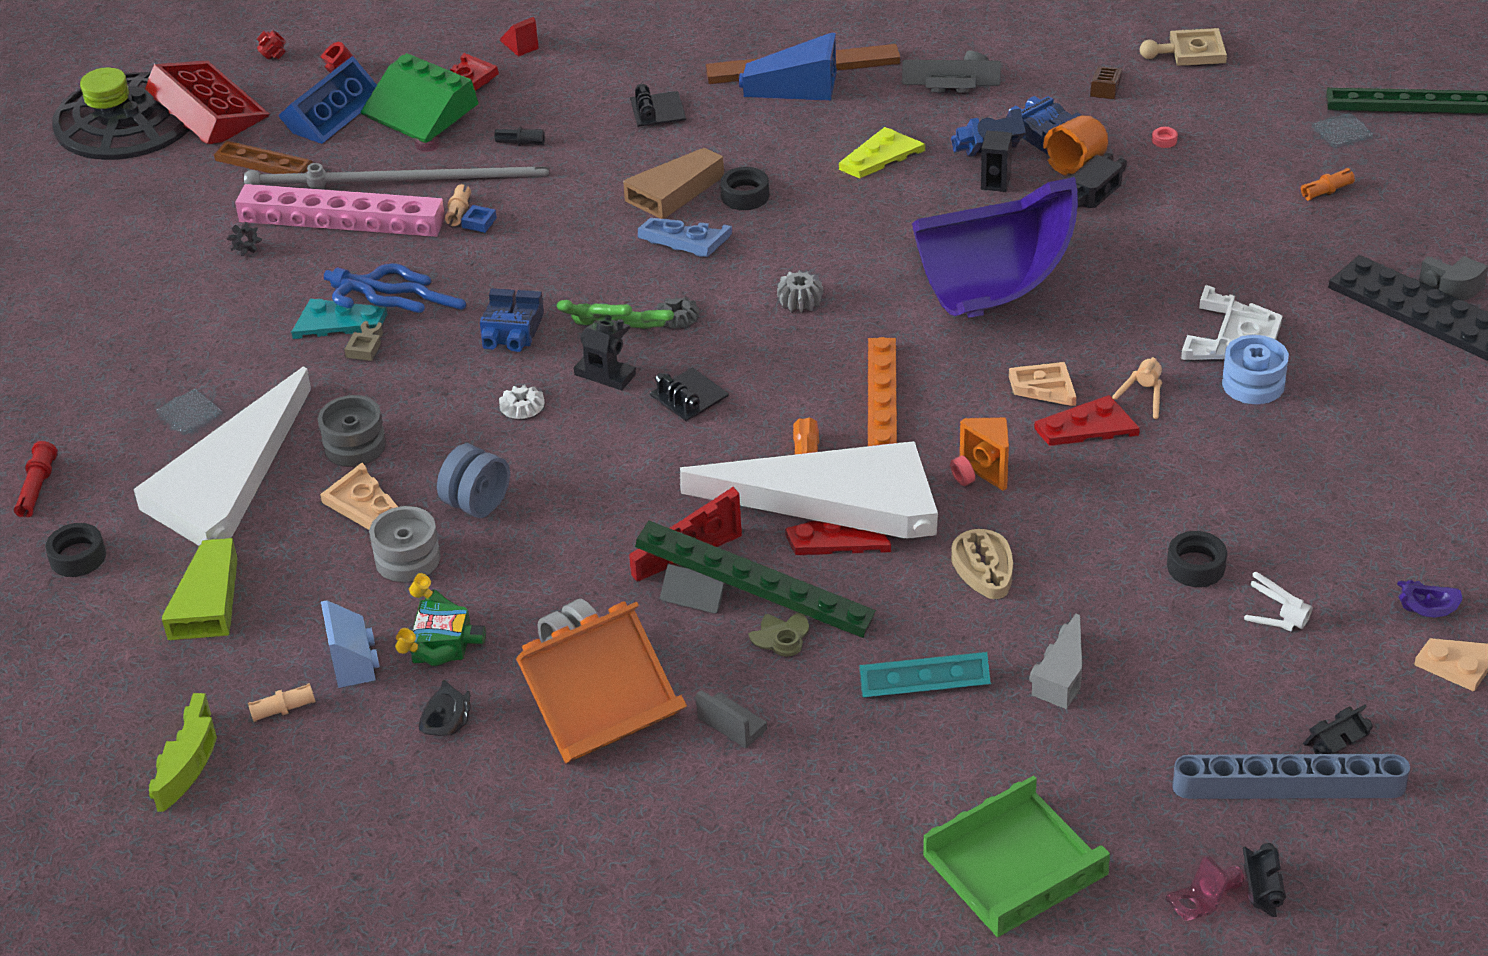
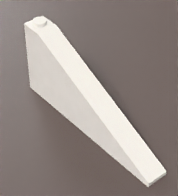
(216, 479)
(856, 488)

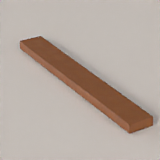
(845, 59)

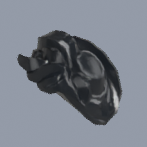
(445, 711)

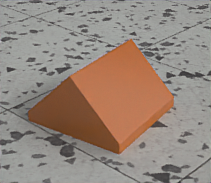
(986, 448)

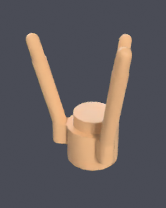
(1147, 376)

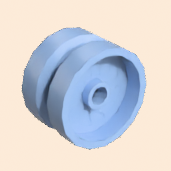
(1255, 369)

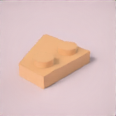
(1043, 382)
(1455, 660)

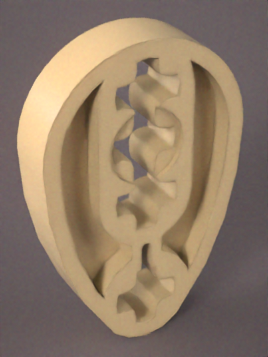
(997, 559)

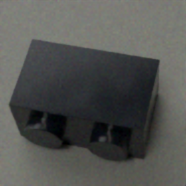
(996, 161)

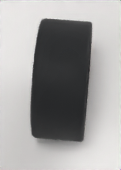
(744, 199)
(77, 564)
(1193, 574)

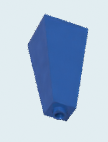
(794, 73)

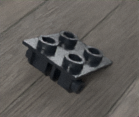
(656, 107)
(687, 393)

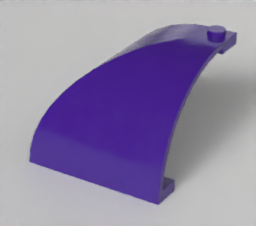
(996, 250)

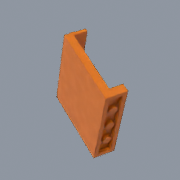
(598, 681)

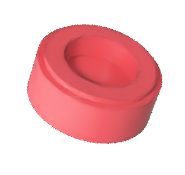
(1164, 137)
(962, 470)

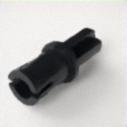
(520, 136)

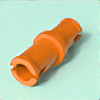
(1327, 184)

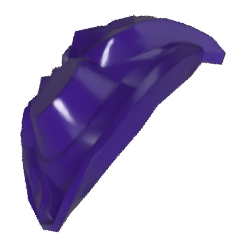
(1429, 600)

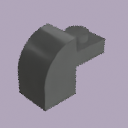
(1460, 280)

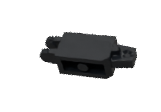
(1098, 179)

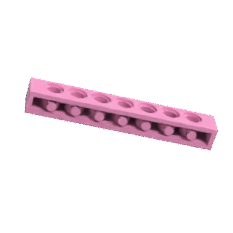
(340, 210)

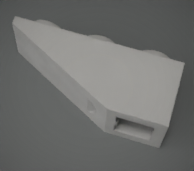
(1060, 671)

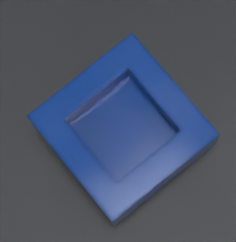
(478, 218)

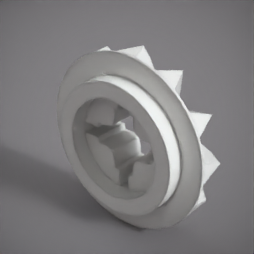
(521, 409)

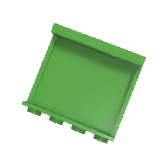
(1013, 857)

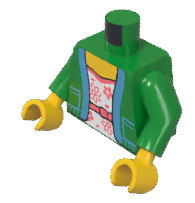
(439, 628)

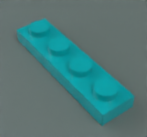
(924, 674)

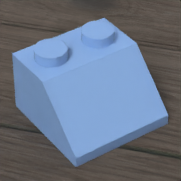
(349, 645)

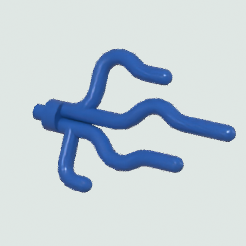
(368, 284)

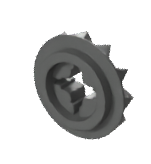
(683, 317)

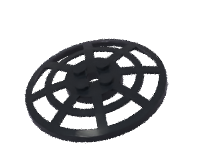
(132, 111)

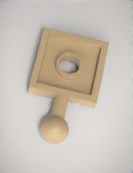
(1189, 47)

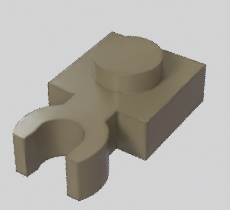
(364, 344)

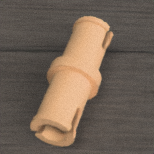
(457, 205)
(281, 702)

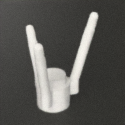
(1293, 611)

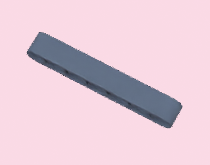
(1290, 776)

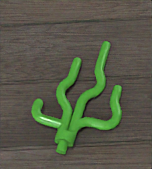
(586, 314)

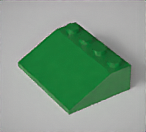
(419, 98)

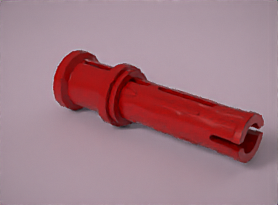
(37, 470)

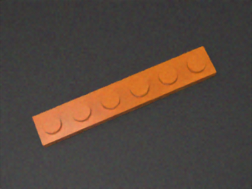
(882, 391)

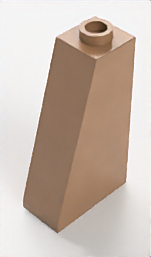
(674, 183)

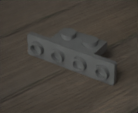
(951, 73)

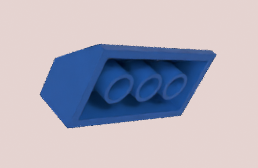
(330, 102)

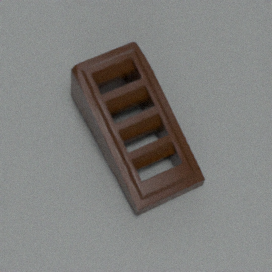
(1105, 82)

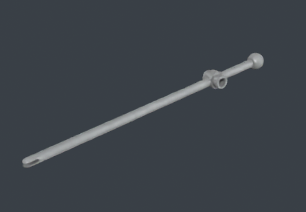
(317, 177)

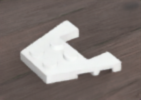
(1238, 322)

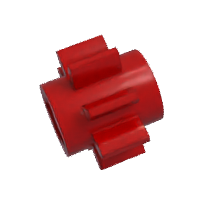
(271, 44)

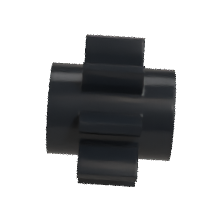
(246, 231)

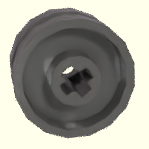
(352, 430)

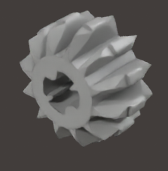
(800, 291)

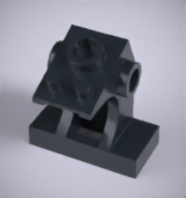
(600, 350)

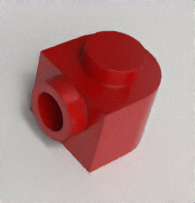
(335, 56)

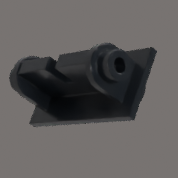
(1348, 723)
(1265, 889)

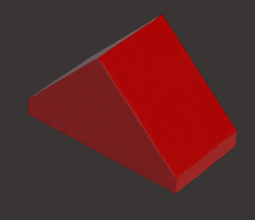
(522, 37)

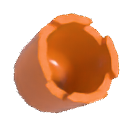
(1075, 143)

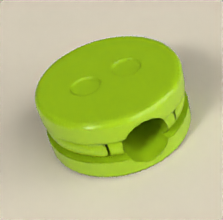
(104, 88)

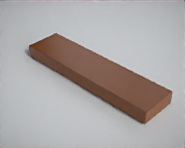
(260, 159)

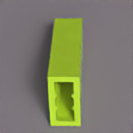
(205, 594)

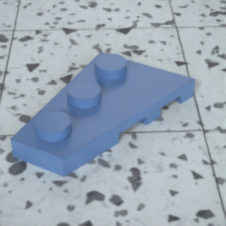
(694, 239)

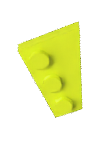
(878, 151)

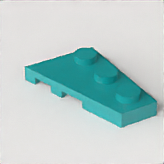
(326, 317)

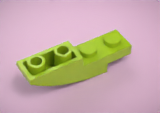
(185, 757)

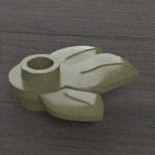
(781, 636)

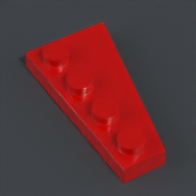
(712, 523)

